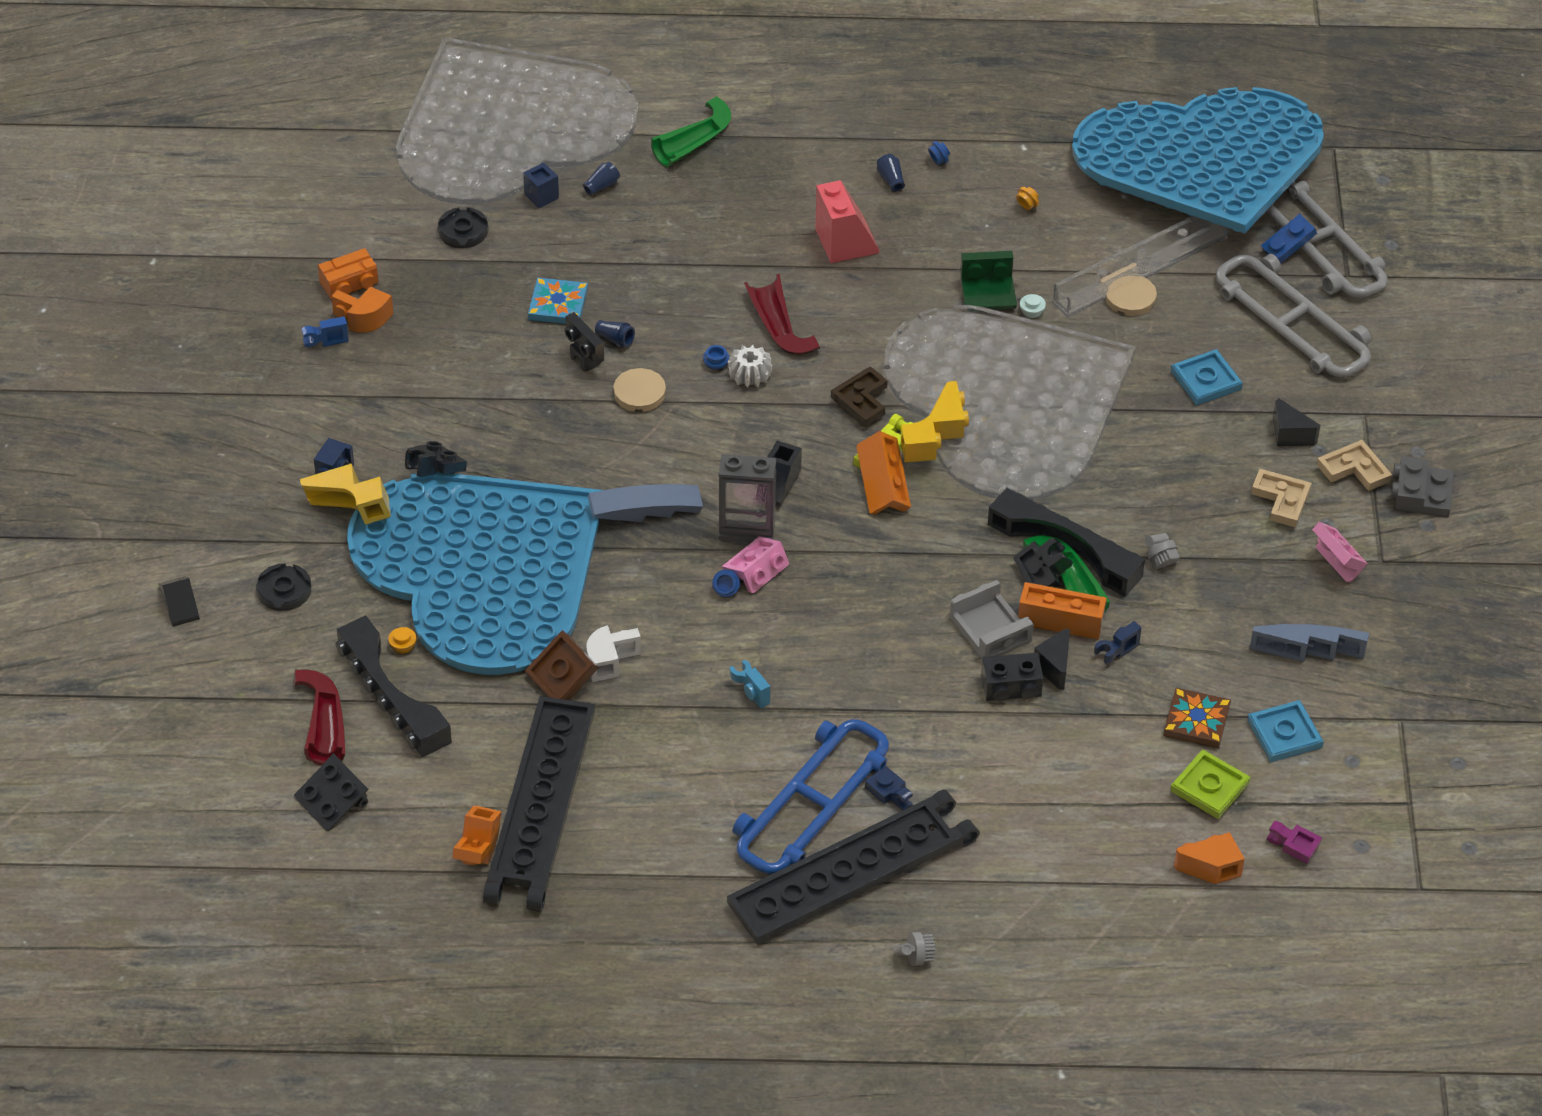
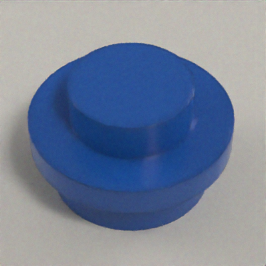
(939, 152)
(716, 357)
(726, 583)

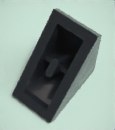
(1293, 427)
(179, 600)
(1053, 658)

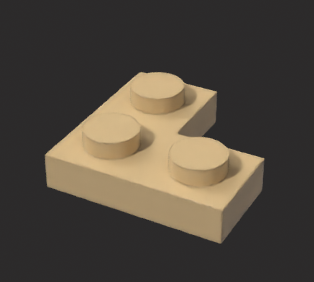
(1355, 459)
(1287, 492)

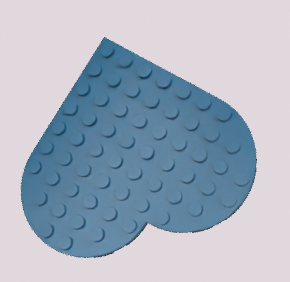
(1210, 159)
(483, 561)

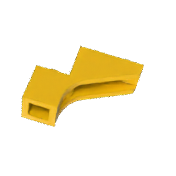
(946, 421)
(342, 489)

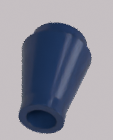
(890, 170)
(602, 178)
(616, 332)

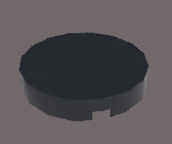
(463, 227)
(283, 587)

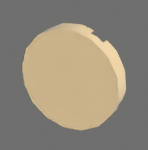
(1133, 298)
(639, 390)

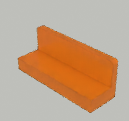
(883, 473)
(1062, 609)

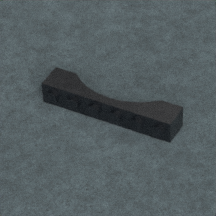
(1020, 516)
(421, 723)

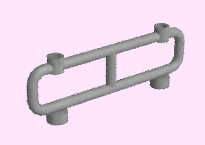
(1268, 267)
(1334, 280)

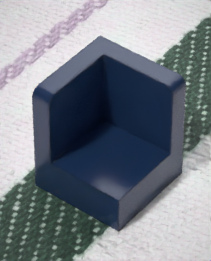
(541, 185)

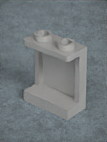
(989, 621)

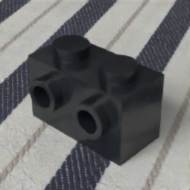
(1012, 676)

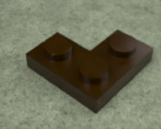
(857, 396)

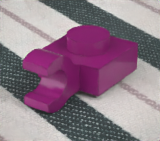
(1296, 842)

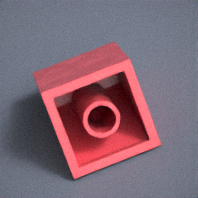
(841, 224)

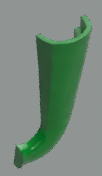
(681, 142)
(1078, 576)

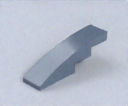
(644, 500)
(1301, 639)

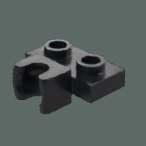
(586, 344)
(433, 457)
(1043, 562)

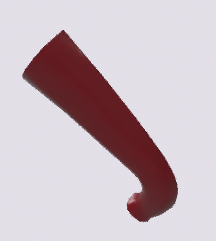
(773, 311)
(326, 724)

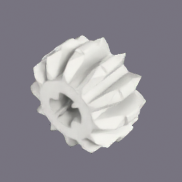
(750, 366)

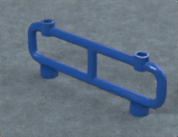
(829, 735)

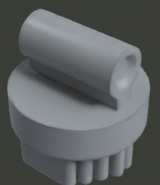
(1162, 550)
(918, 948)

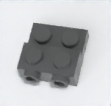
(1422, 487)

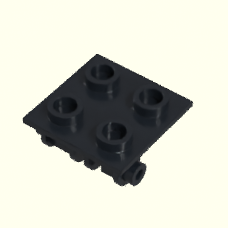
(332, 792)

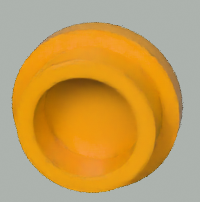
(1027, 198)
(402, 640)

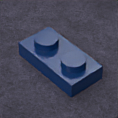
(1289, 238)

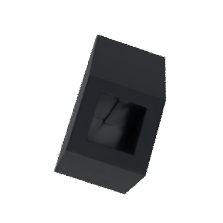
(787, 467)

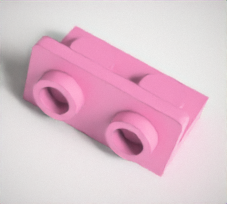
(1338, 552)
(758, 562)

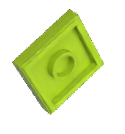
(1210, 784)

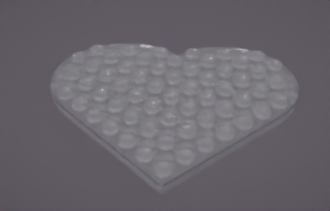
(503, 111)
(1029, 392)

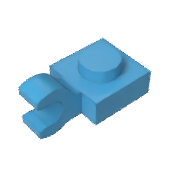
(755, 685)

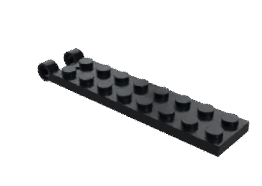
(540, 800)
(849, 867)

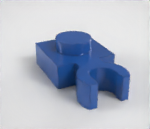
(329, 333)

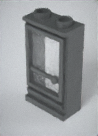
(746, 498)

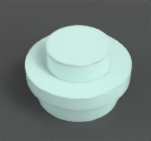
(1032, 305)

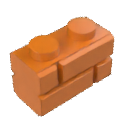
(348, 273)

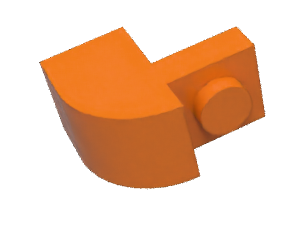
(365, 313)
(479, 836)

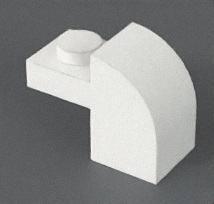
(608, 648)

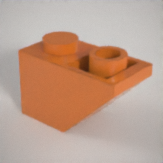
(1211, 859)

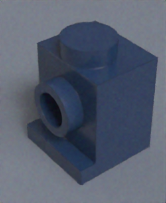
(333, 455)

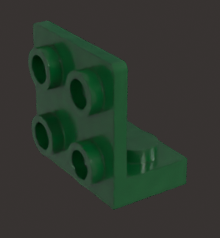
(988, 279)

